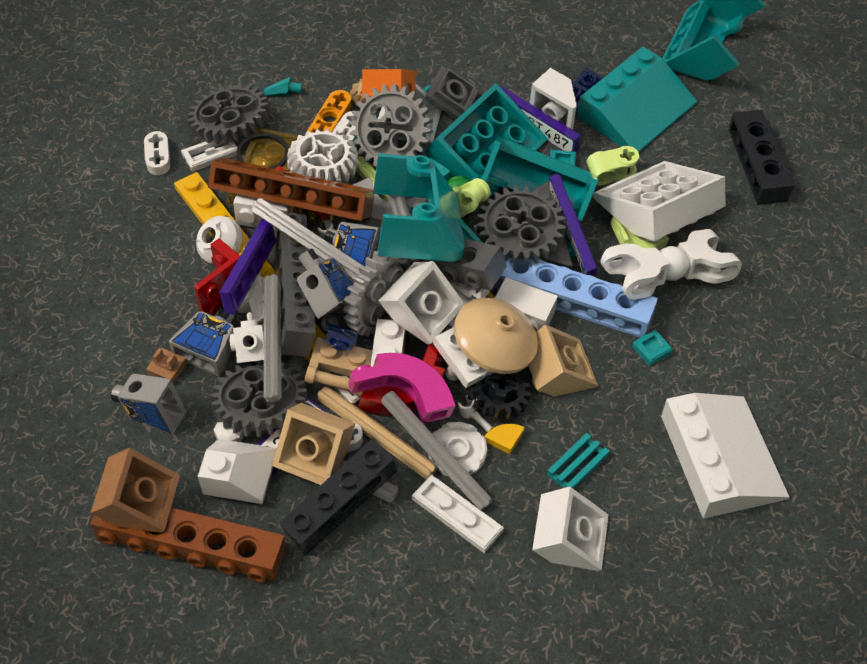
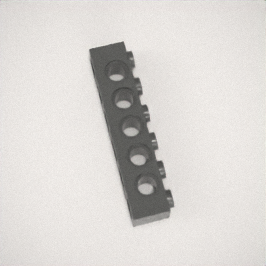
(478, 268)
(296, 313)

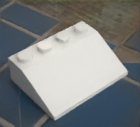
(663, 199)
(722, 453)

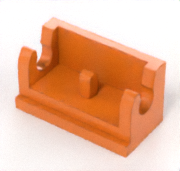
(377, 77)

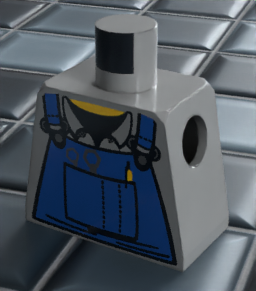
(355, 240)
(323, 283)
(205, 341)
(151, 402)

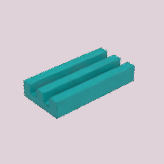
(593, 446)

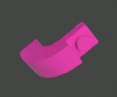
(411, 376)

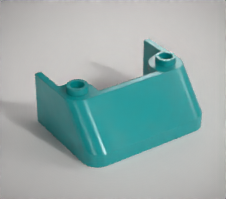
(698, 41)
(521, 166)
(434, 226)

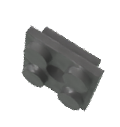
(442, 96)

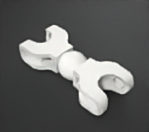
(649, 267)

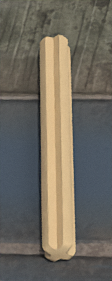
(378, 432)

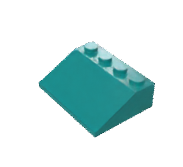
(636, 101)
(472, 136)

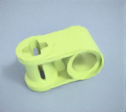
(611, 166)
(471, 195)

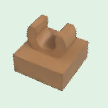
(166, 365)

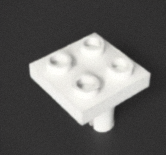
(459, 364)

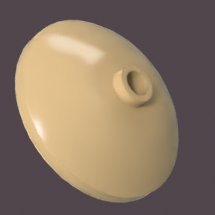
(495, 335)

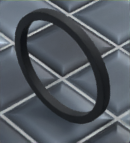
(264, 136)

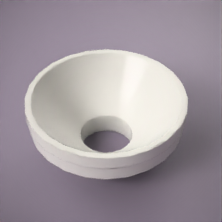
(225, 229)

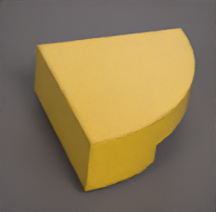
(505, 436)

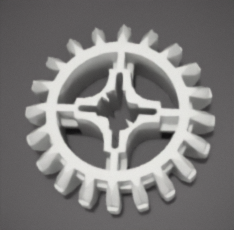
(323, 156)

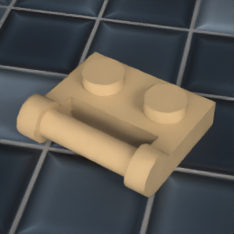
(335, 361)

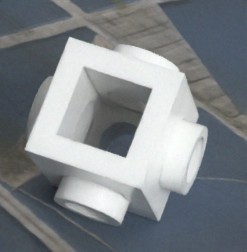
(240, 341)

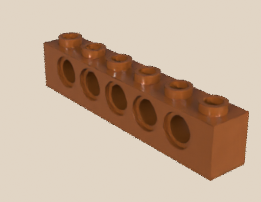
(291, 189)
(208, 532)

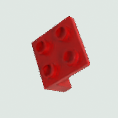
(208, 289)

